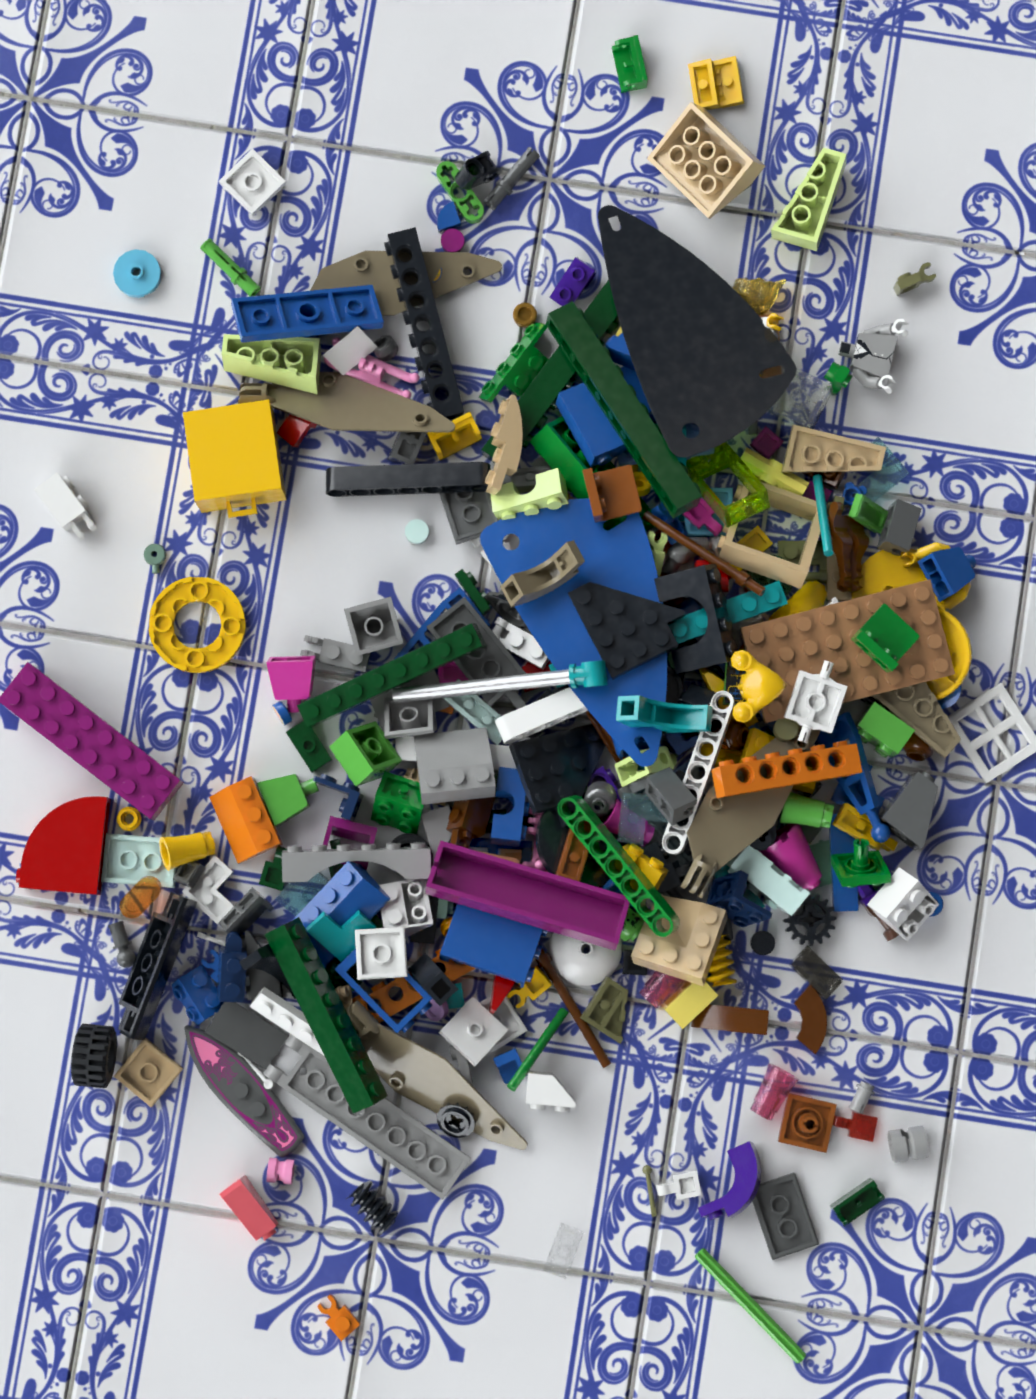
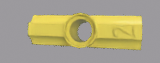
(770, 473)

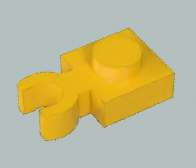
(533, 989)

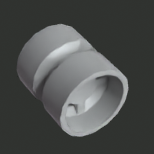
(908, 1144)

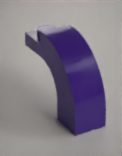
(745, 1185)

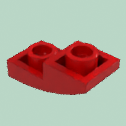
(295, 429)

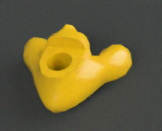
(757, 685)

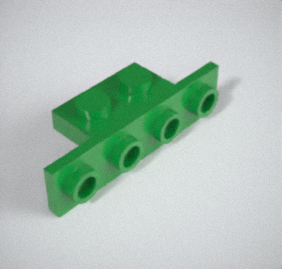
(520, 367)

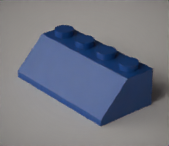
(341, 898)

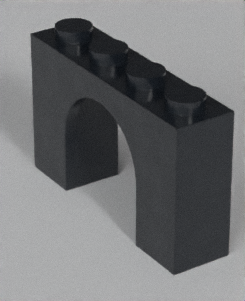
(704, 586)

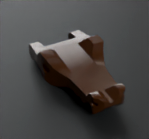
(849, 545)

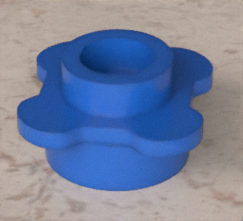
(850, 488)

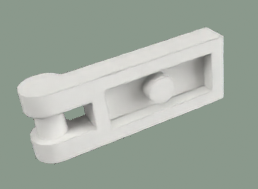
(520, 643)

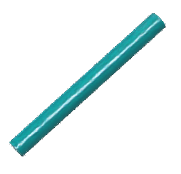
(823, 515)

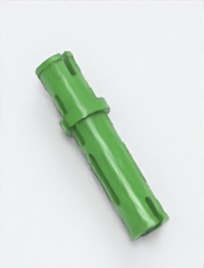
(237, 274)

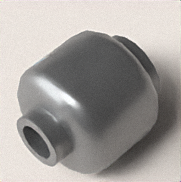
(601, 798)

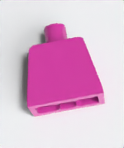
(292, 679)

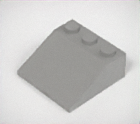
(454, 766)

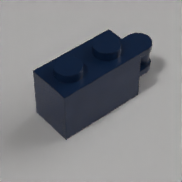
(230, 972)

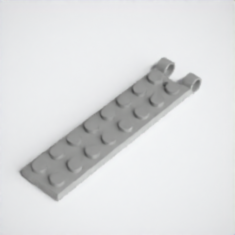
(379, 1127)

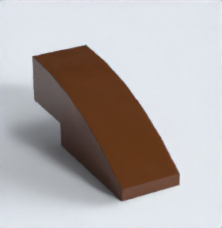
(732, 1019)

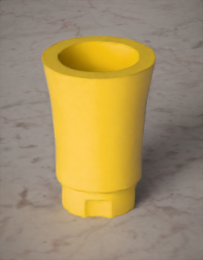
(185, 848)

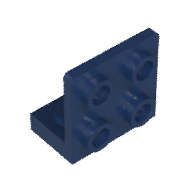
(350, 805)
(728, 895)

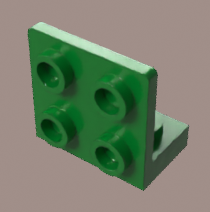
(885, 638)
(398, 803)

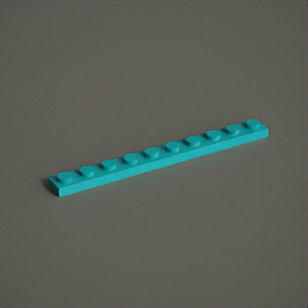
(738, 610)

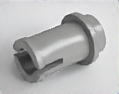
(861, 1097)

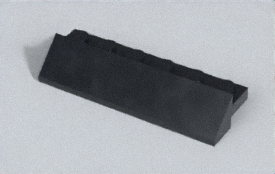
(154, 965)

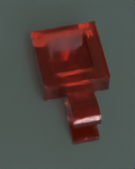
(859, 1126)

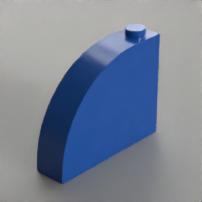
(590, 425)

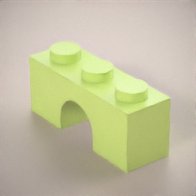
(548, 492)

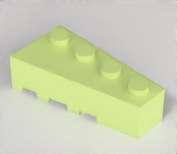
(809, 209)
(283, 361)

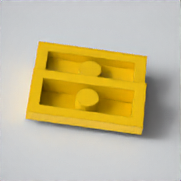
(716, 83)

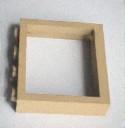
(766, 564)

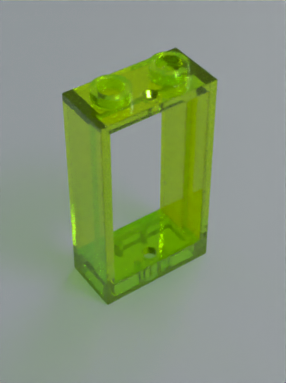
(722, 458)

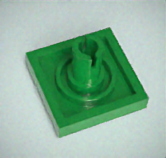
(861, 866)

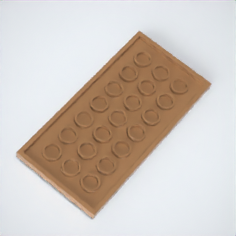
(826, 632)

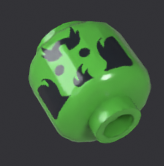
(632, 925)

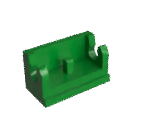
(629, 64)

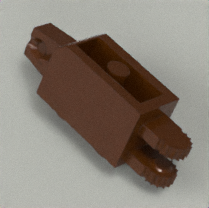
(469, 820)

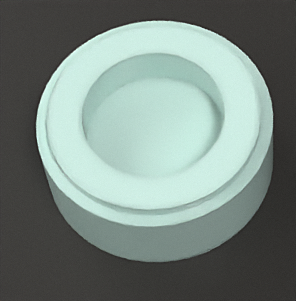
(416, 531)

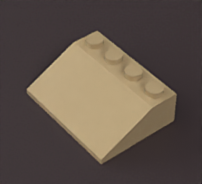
(705, 160)

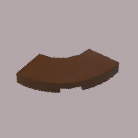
(812, 1019)

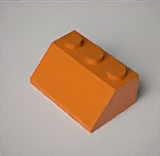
(245, 819)

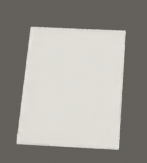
(350, 350)

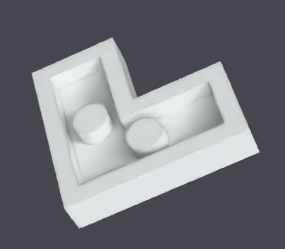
(207, 892)

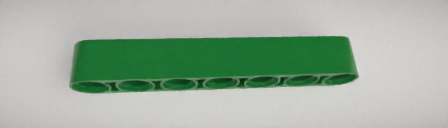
(630, 869)

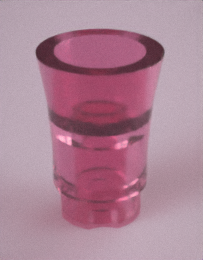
(660, 988)
(773, 1091)

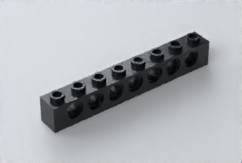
(408, 242)

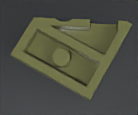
(607, 1009)

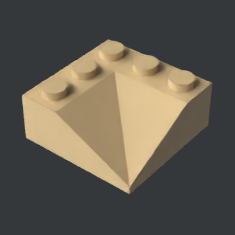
(688, 950)

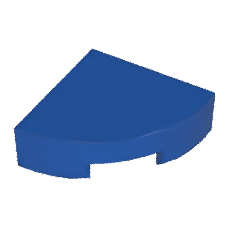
(448, 218)

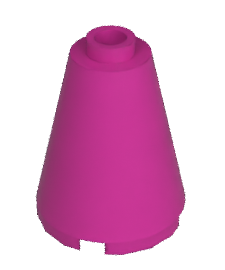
(794, 857)

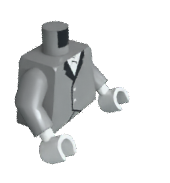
(873, 354)

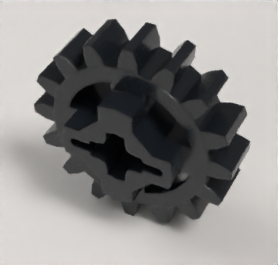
(810, 931)

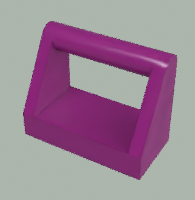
(352, 831)

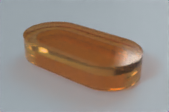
(140, 897)

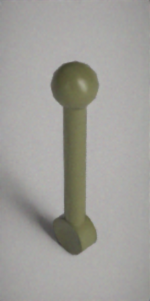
(647, 1170)

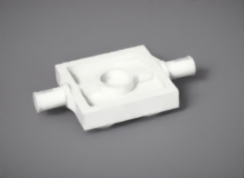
(815, 701)

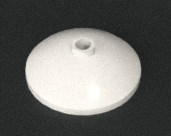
(581, 967)

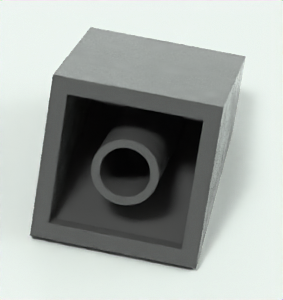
(911, 810)

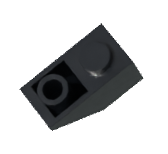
(432, 979)

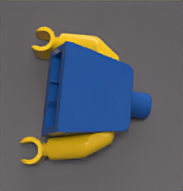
(948, 571)

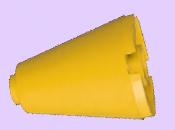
(809, 597)

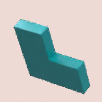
(337, 938)

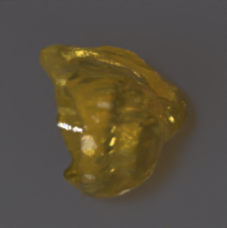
(758, 292)

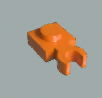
(341, 1320)

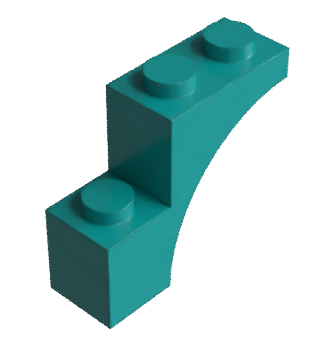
(668, 717)

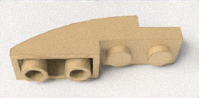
(508, 436)

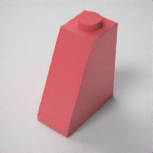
(250, 1208)

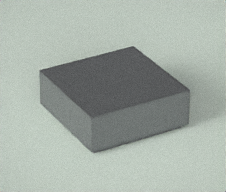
(189, 874)

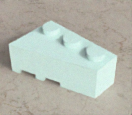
(768, 880)

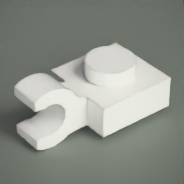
(684, 1185)

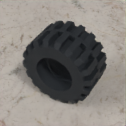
(93, 1055)

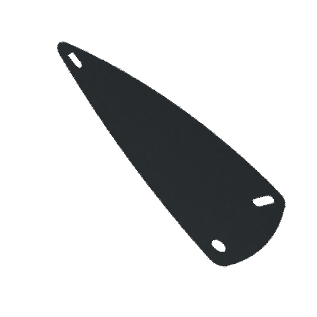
(689, 337)

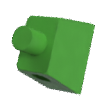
(286, 797)

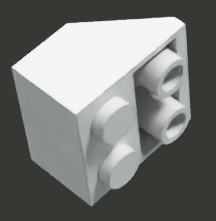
(903, 904)
(407, 907)
(547, 1090)

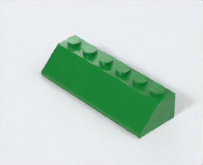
(562, 451)

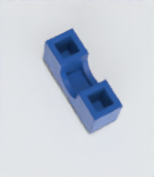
(508, 828)

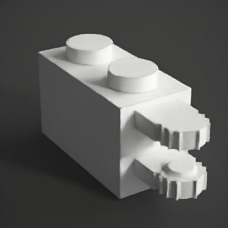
(64, 504)

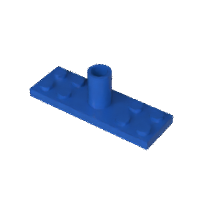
(306, 313)

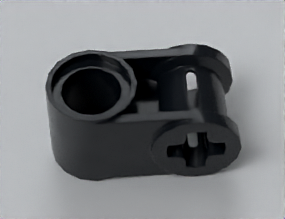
(477, 171)

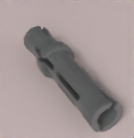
(505, 185)

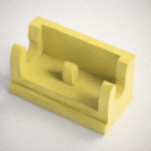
(688, 1002)

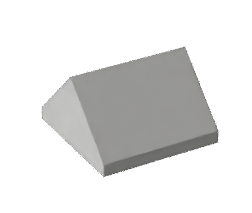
(373, 626)
(409, 718)

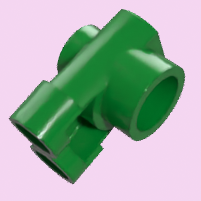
(838, 377)

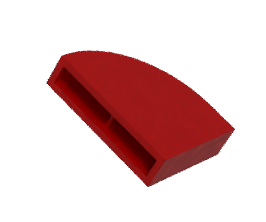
(67, 848)

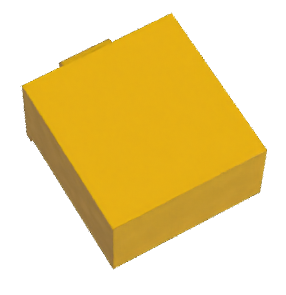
(234, 457)

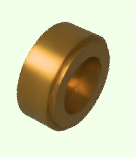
(524, 315)

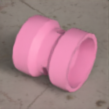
(280, 1171)

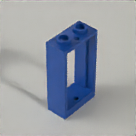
(422, 1007)

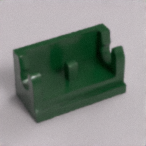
(857, 1201)

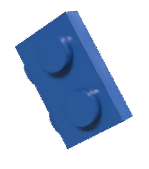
(197, 995)

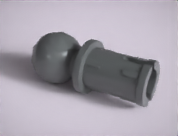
(125, 956)

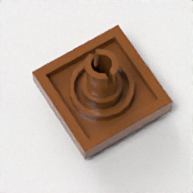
(807, 1122)

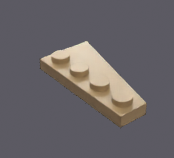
(826, 452)

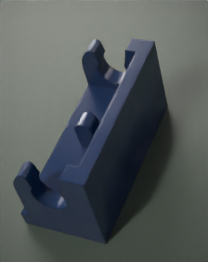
(677, 744)

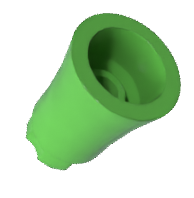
(806, 811)

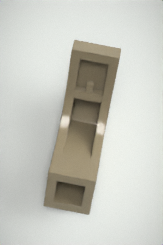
(544, 578)

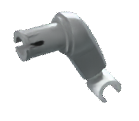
(680, 554)

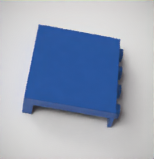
(492, 944)

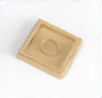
(148, 1072)

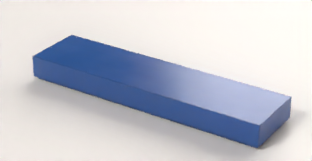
(842, 897)

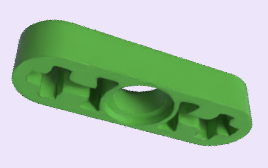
(464, 210)

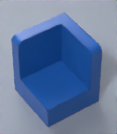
(508, 1064)

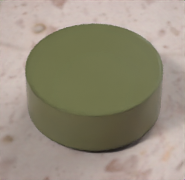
(785, 729)

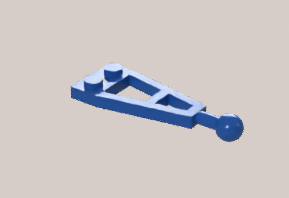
(445, 604)
(846, 730)

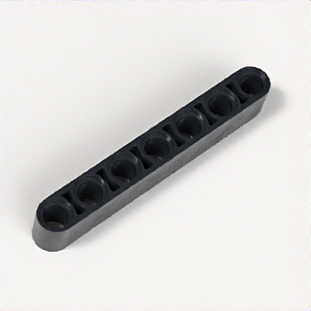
(407, 479)

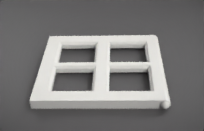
(1015, 718)

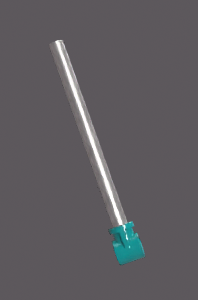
(587, 674)

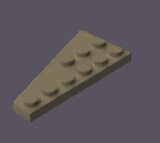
(922, 712)

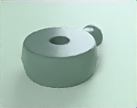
(155, 561)

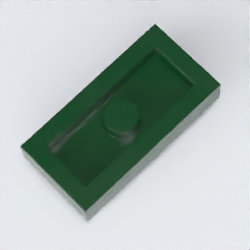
(468, 583)

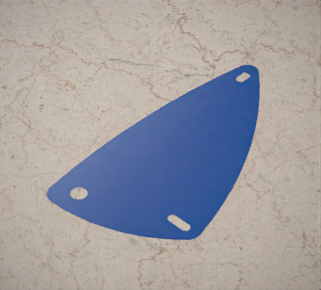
(612, 559)

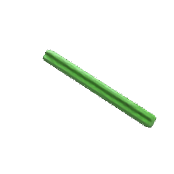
(750, 1305)

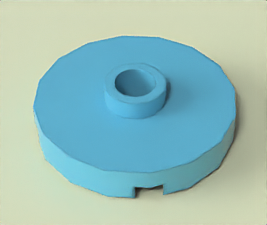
(138, 285)

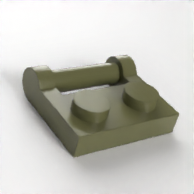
(792, 552)

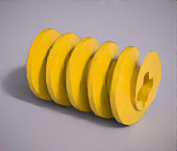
(719, 966)

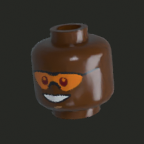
(735, 736)

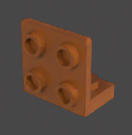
(612, 493)

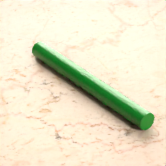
(537, 1049)

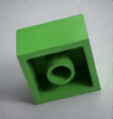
(883, 730)
(365, 753)

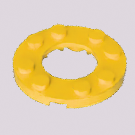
(189, 591)

